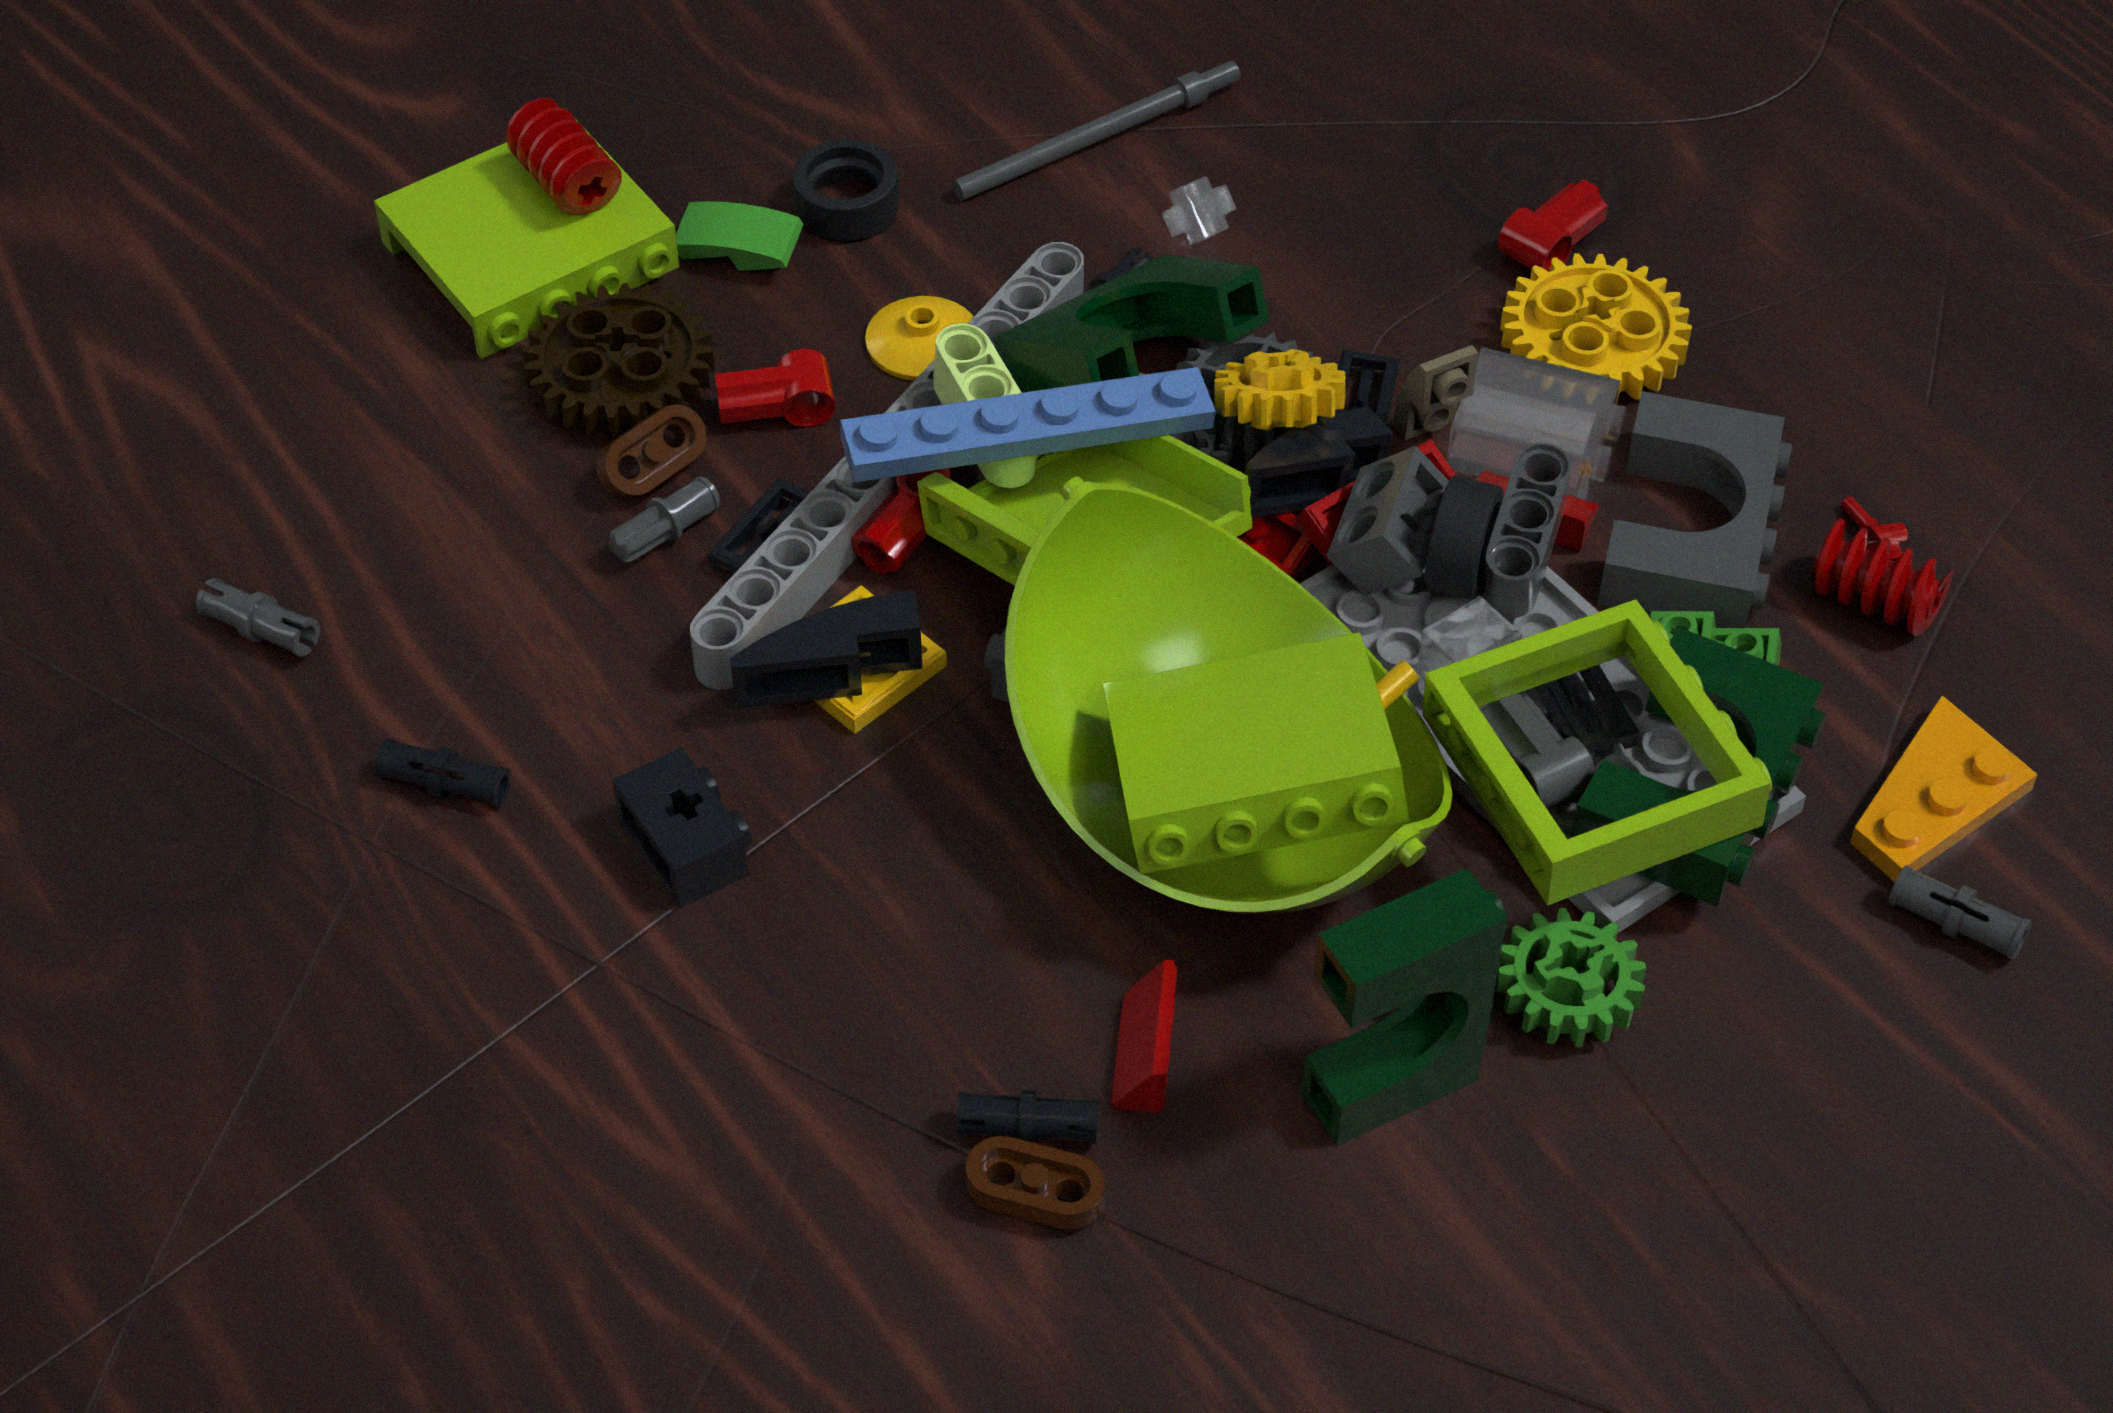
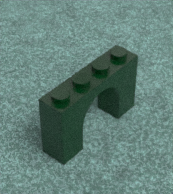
(1095, 331)
(1773, 719)
(1436, 961)

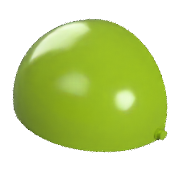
(1149, 588)

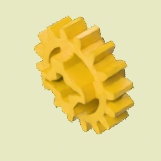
(1279, 389)

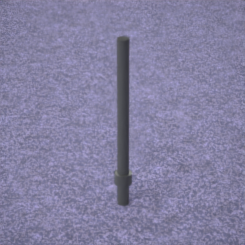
(1185, 92)

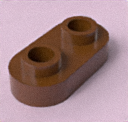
(648, 453)
(1038, 1180)

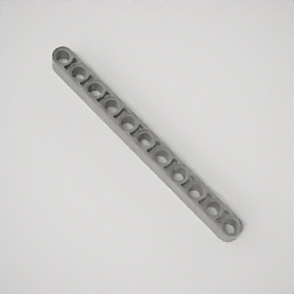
(815, 539)

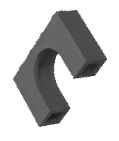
(1734, 460)

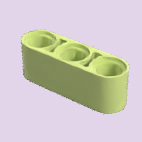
(970, 370)

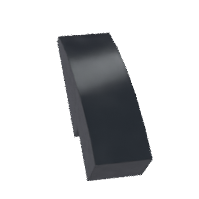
(1315, 461)
(830, 652)

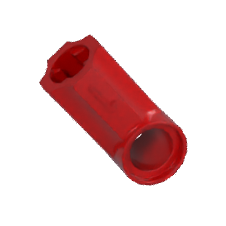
(1553, 227)
(794, 389)
(894, 526)

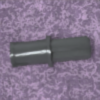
(664, 519)

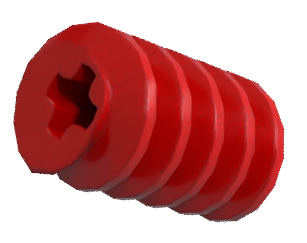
(562, 157)
(1879, 580)

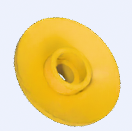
(905, 333)

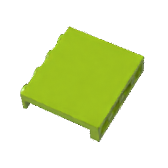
(512, 253)
(1001, 523)
(1254, 753)

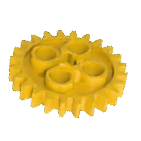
(1598, 322)

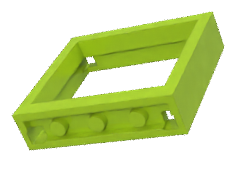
(1578, 864)

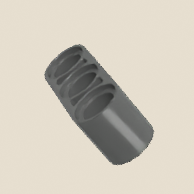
(1526, 529)

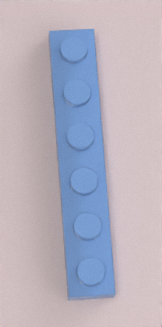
(1026, 424)

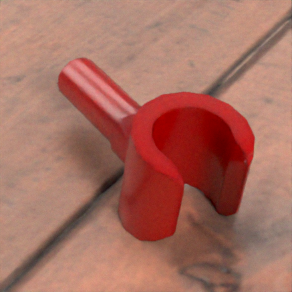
(1876, 532)

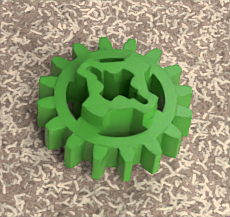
(1570, 977)

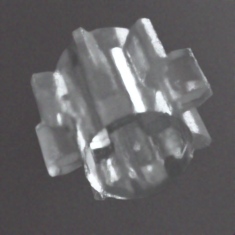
(1198, 210)

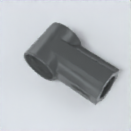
(1552, 765)

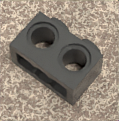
(1388, 521)

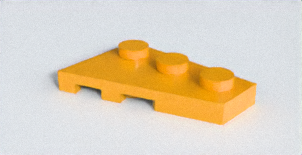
(1939, 792)

